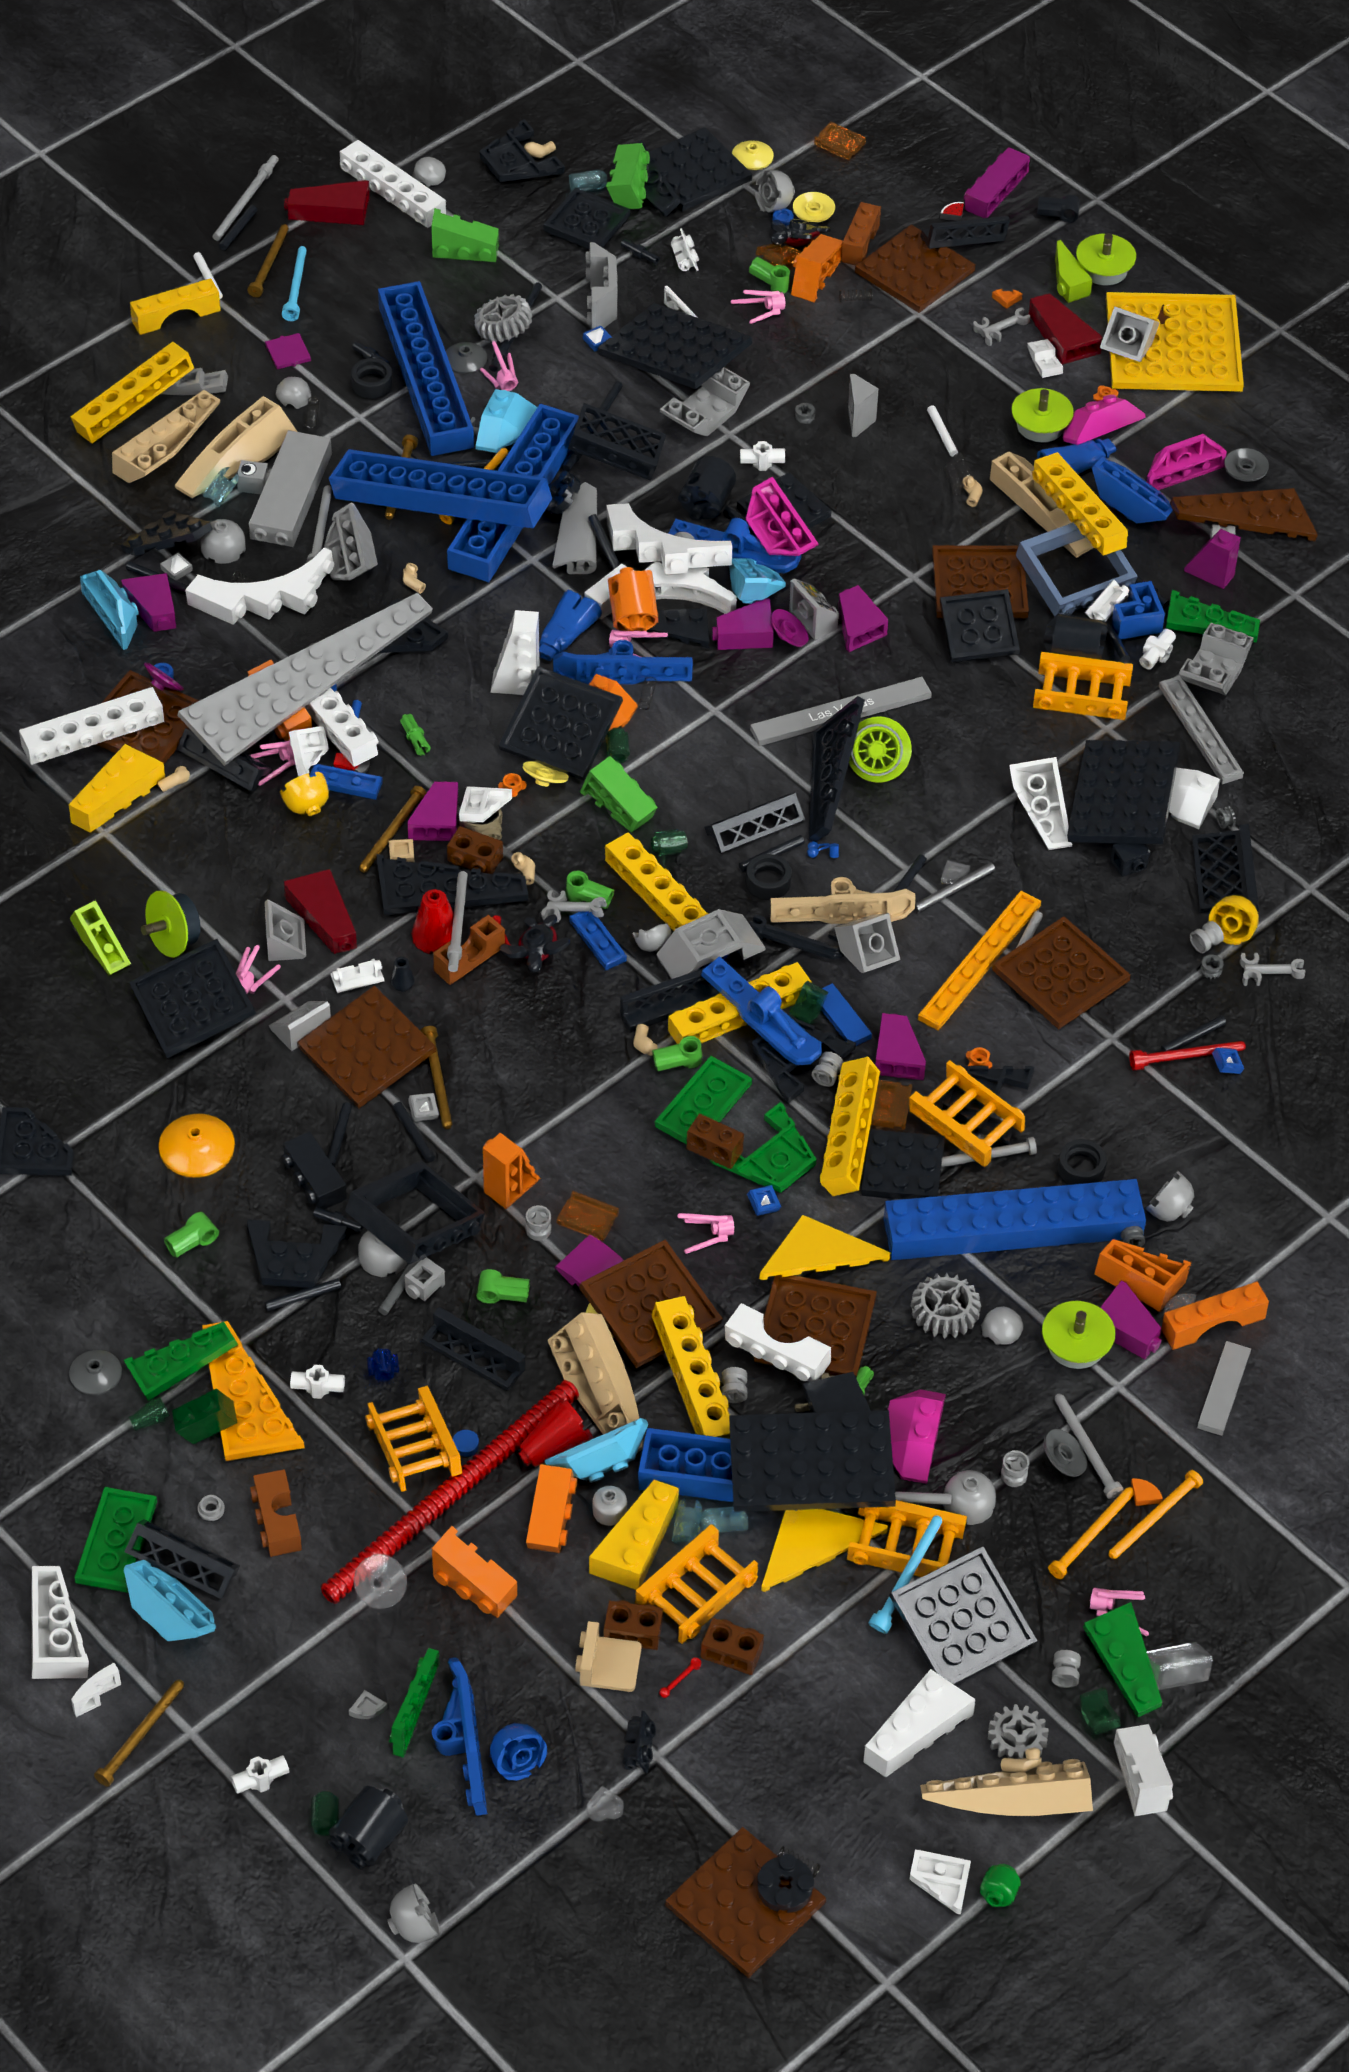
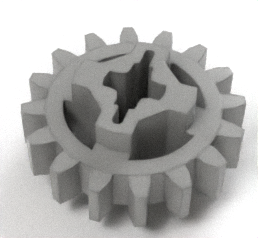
(1005, 1735)

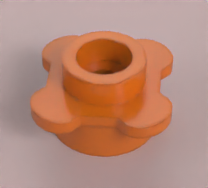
(1103, 391)
(514, 782)
(979, 1054)

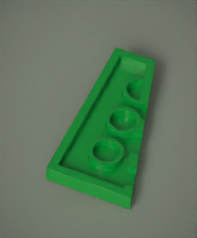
(1125, 1656)

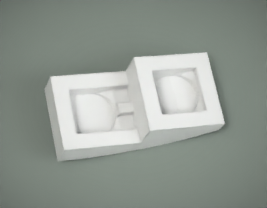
(1044, 358)
(88, 1694)

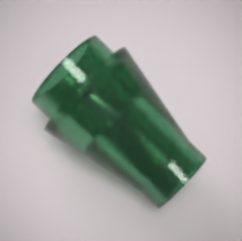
(150, 1414)

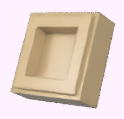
(402, 849)

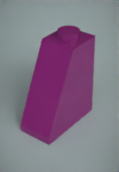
(1216, 559)
(152, 600)
(860, 618)
(745, 627)
(436, 814)
(898, 1049)
(1133, 1323)

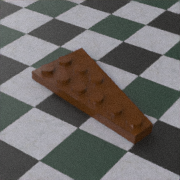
(1251, 510)

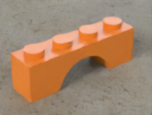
(1189, 1322)

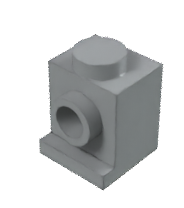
(424, 1279)

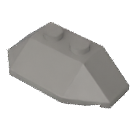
(350, 544)

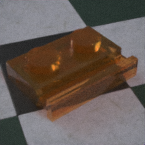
(840, 140)
(777, 254)
(891, 1104)
(588, 1216)

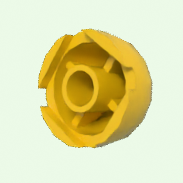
(306, 794)
(1236, 918)

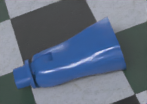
(1084, 455)
(567, 623)

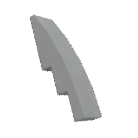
(197, 381)

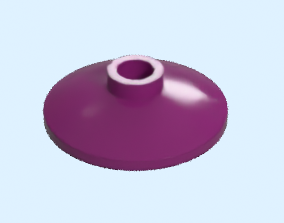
(789, 628)
(161, 679)

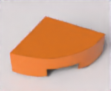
(1007, 298)
(1145, 1492)

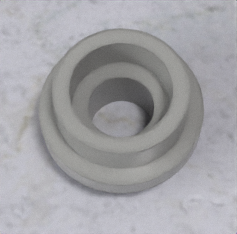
(211, 1501)

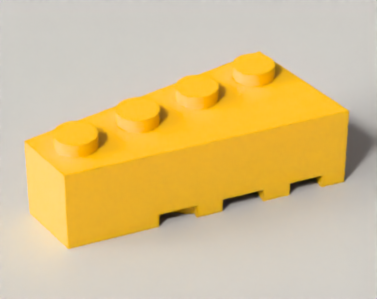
(115, 787)
(635, 1539)

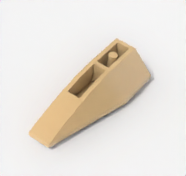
(249, 437)
(162, 438)
(1015, 479)
(595, 1367)
(1037, 1792)

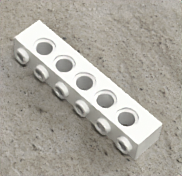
(391, 182)
(91, 725)
(343, 727)

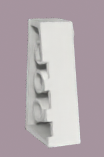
(518, 656)
(55, 1636)
(921, 1718)

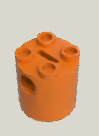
(633, 600)

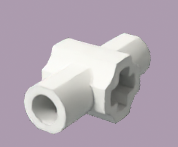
(762, 455)
(1157, 649)
(317, 1381)
(250, 1778)

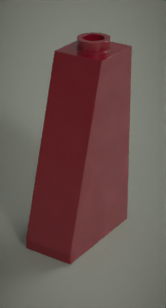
(330, 203)
(1064, 329)
(322, 907)

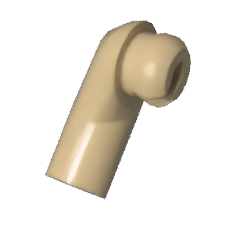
(539, 151)
(974, 490)
(180, 776)
(525, 865)
(1022, 1765)

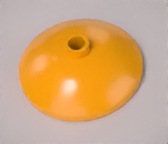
(196, 1154)

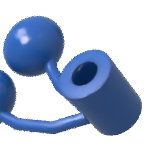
(813, 849)

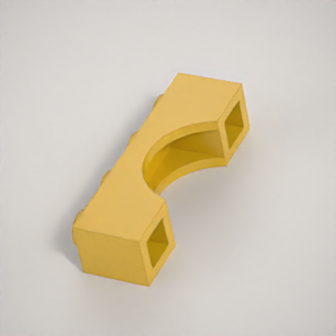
(151, 311)

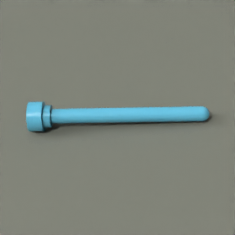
(291, 309)
(882, 1620)

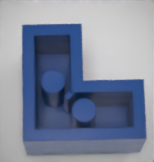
(1140, 614)

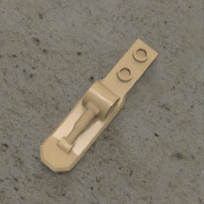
(843, 905)

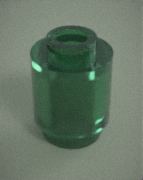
(617, 745)
(669, 842)
(324, 1812)

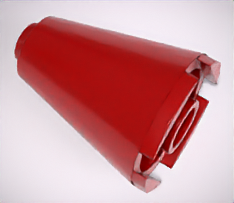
(433, 922)
(554, 1434)

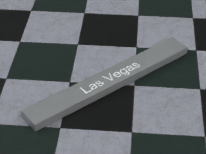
(811, 718)

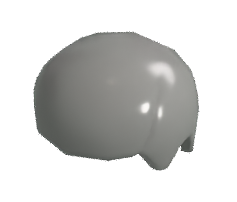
(429, 171)
(293, 391)
(654, 938)
(1002, 1325)

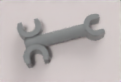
(993, 331)
(560, 903)
(1254, 970)

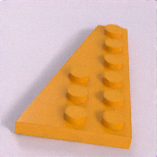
(260, 1420)

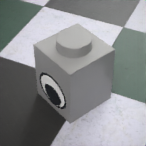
(252, 476)

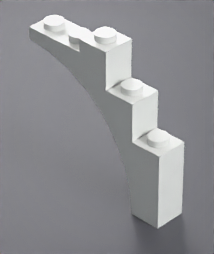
(652, 545)
(689, 586)
(264, 598)

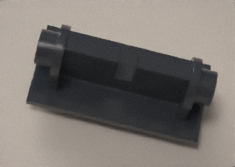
(641, 1731)

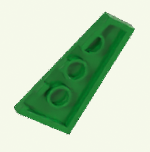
(1195, 617)
(170, 1365)
(414, 1701)

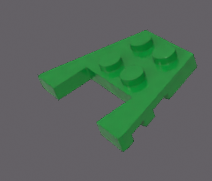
(781, 1158)

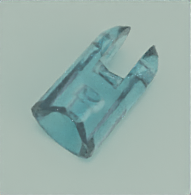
(588, 180)
(220, 487)
(724, 1519)
(687, 1522)

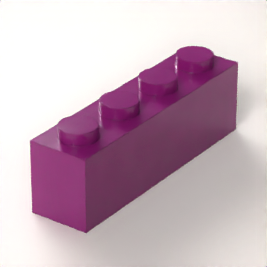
(996, 182)

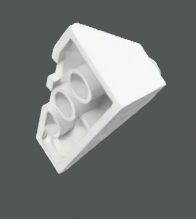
(1041, 794)
(1192, 796)

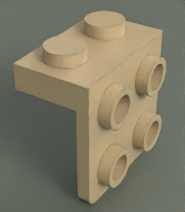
(607, 1661)

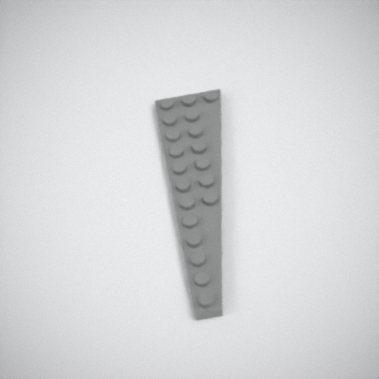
(261, 702)

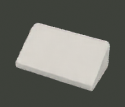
(672, 301)

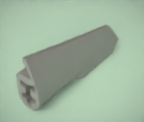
(576, 536)

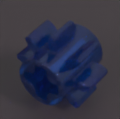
(383, 1364)

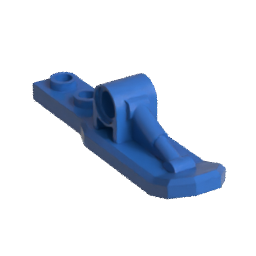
(743, 543)
(622, 666)
(764, 1014)
(461, 1724)

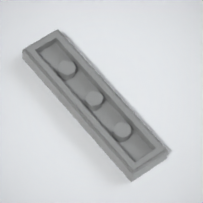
(1224, 1388)

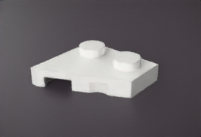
(482, 802)
(941, 1877)

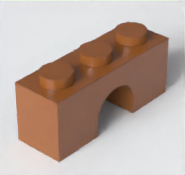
(862, 229)
(483, 942)
(280, 1532)

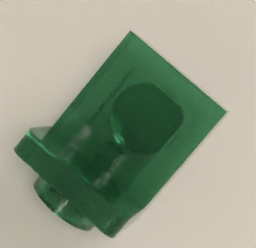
(809, 1003)
(1098, 1712)

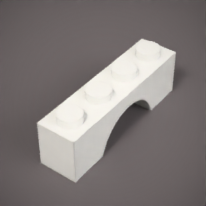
(804, 1358)

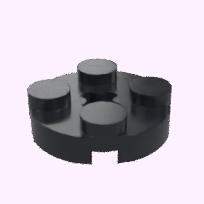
(562, 492)
(790, 1869)

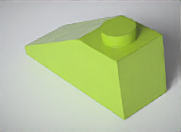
(1072, 279)
(99, 937)

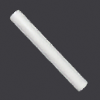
(205, 270)
(942, 430)

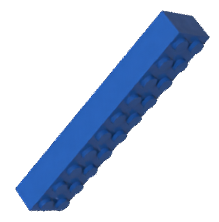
(426, 368)
(538, 453)
(441, 488)
(1012, 1219)

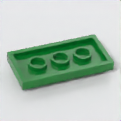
(709, 1092)
(110, 1533)

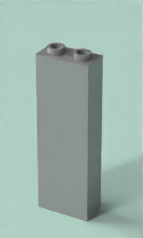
(290, 488)

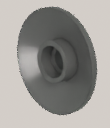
(466, 357)
(1246, 464)
(97, 1380)
(1065, 1452)

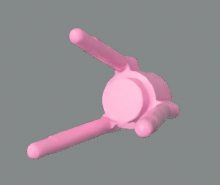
(773, 300)
(505, 378)
(616, 635)
(285, 752)
(246, 977)
(720, 1225)
(1105, 1599)

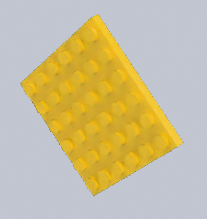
(1190, 350)

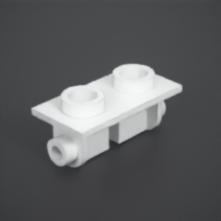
(685, 255)
(1104, 605)
(356, 977)

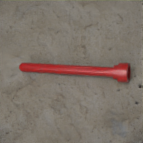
(1140, 1059)

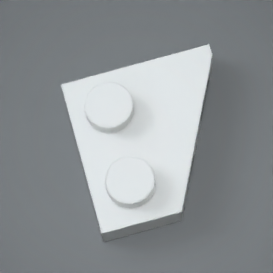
(308, 747)

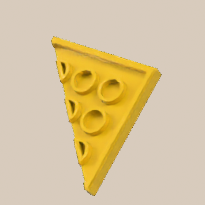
(819, 1248)
(810, 1540)

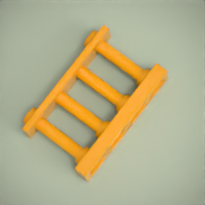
(1083, 669)
(961, 1134)
(432, 1422)
(904, 1515)
(689, 1560)

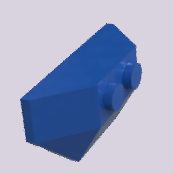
(1129, 493)

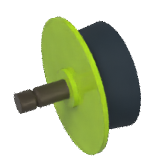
(171, 922)

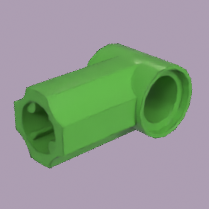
(776, 276)
(581, 889)
(686, 1054)
(196, 1231)
(494, 1286)

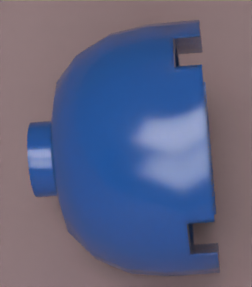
(517, 1751)

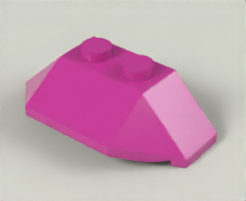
(1100, 418)
(1185, 461)
(777, 522)
(914, 1432)

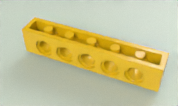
(132, 392)
(1080, 504)
(652, 882)
(719, 1016)
(850, 1126)
(678, 1312)

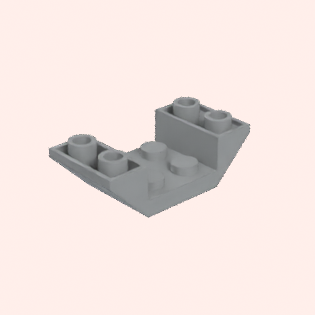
(603, 286)
(710, 404)
(1218, 660)
(706, 940)

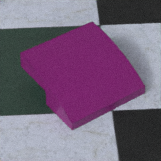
(587, 1261)

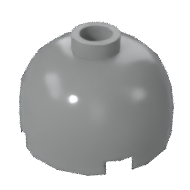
(774, 190)
(223, 542)
(1172, 1199)
(377, 1257)
(971, 1496)
(412, 1915)

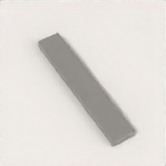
(1201, 730)

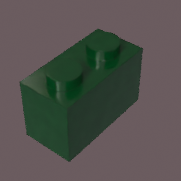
(204, 1416)

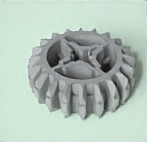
(503, 318)
(943, 1297)

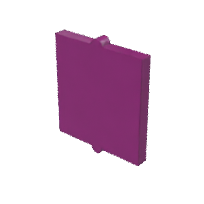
(288, 351)

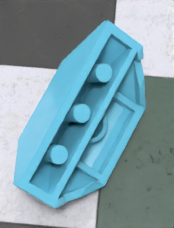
(503, 420)
(753, 581)
(111, 605)
(603, 1452)
(166, 1603)

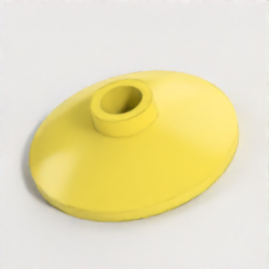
(753, 154)
(813, 207)
(543, 774)

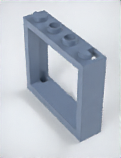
(1057, 538)

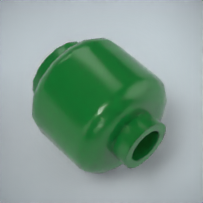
(1000, 1885)

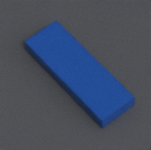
(349, 781)
(598, 939)
(844, 1017)

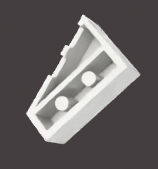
(1143, 1770)

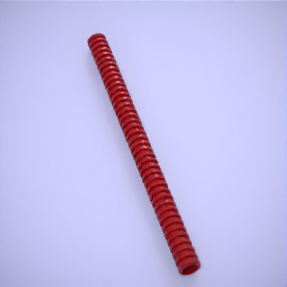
(451, 1490)

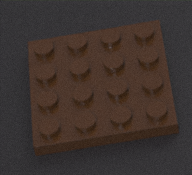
(913, 271)
(977, 570)
(157, 740)
(1061, 972)
(366, 1046)
(629, 1292)
(823, 1311)
(726, 1909)

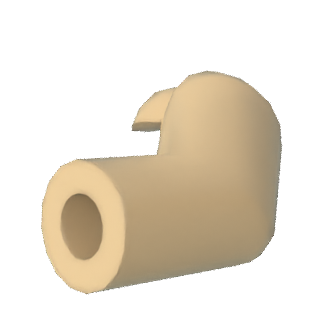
(410, 578)
(642, 1042)

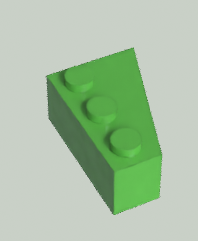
(629, 175)
(463, 240)
(619, 794)

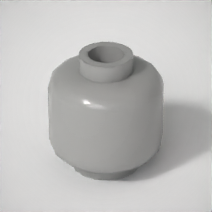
(609, 1505)

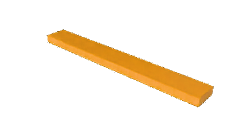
(979, 960)

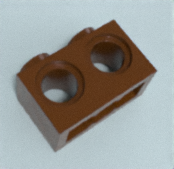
(474, 850)
(715, 1141)
(634, 1618)
(729, 1651)

